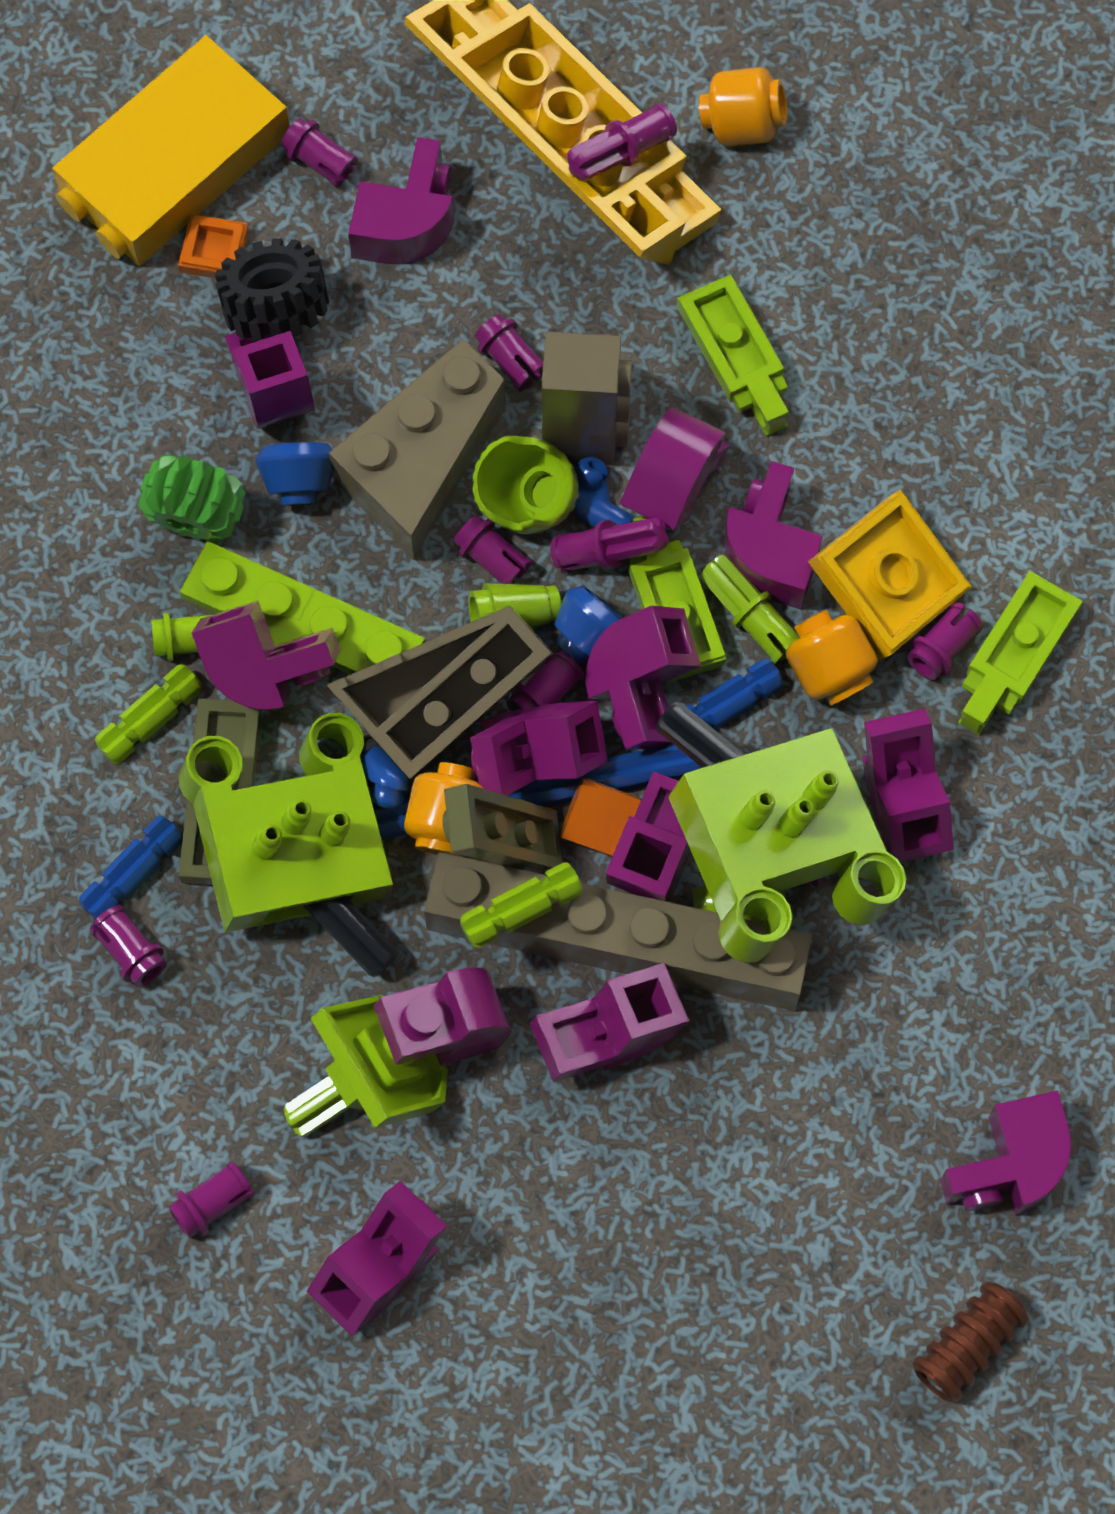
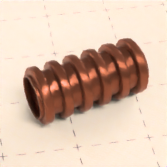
(971, 1341)

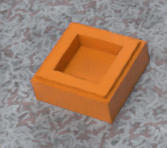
(209, 243)
(598, 816)

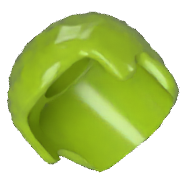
(525, 484)

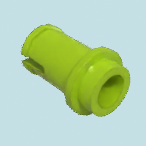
(174, 635)

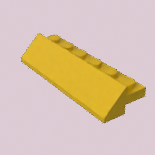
(557, 102)

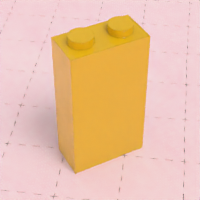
(170, 151)

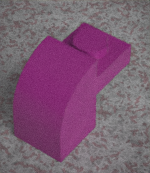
(403, 223)
(271, 377)
(674, 468)
(768, 551)
(632, 664)
(248, 665)
(538, 745)
(905, 786)
(651, 846)
(444, 1018)
(616, 1026)
(1031, 1161)
(378, 1260)

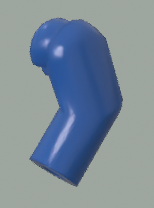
(593, 499)
(387, 776)

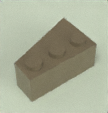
(585, 395)
(420, 445)
(441, 688)

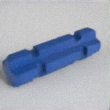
(738, 694)
(132, 867)

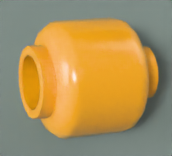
(744, 106)
(831, 657)
(428, 805)

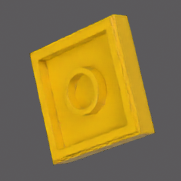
(890, 574)

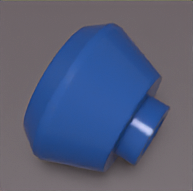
(296, 471)
(582, 621)

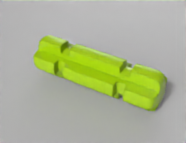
(148, 714)
(521, 905)

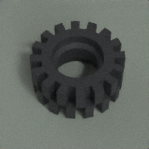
(272, 289)

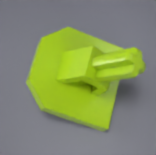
(365, 1074)

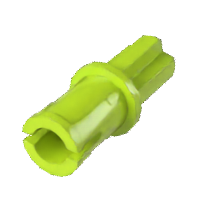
(749, 607)

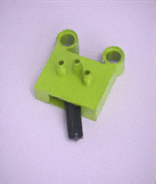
(774, 825)
(295, 841)

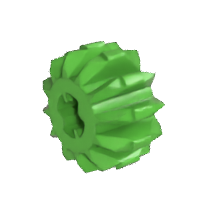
(191, 498)

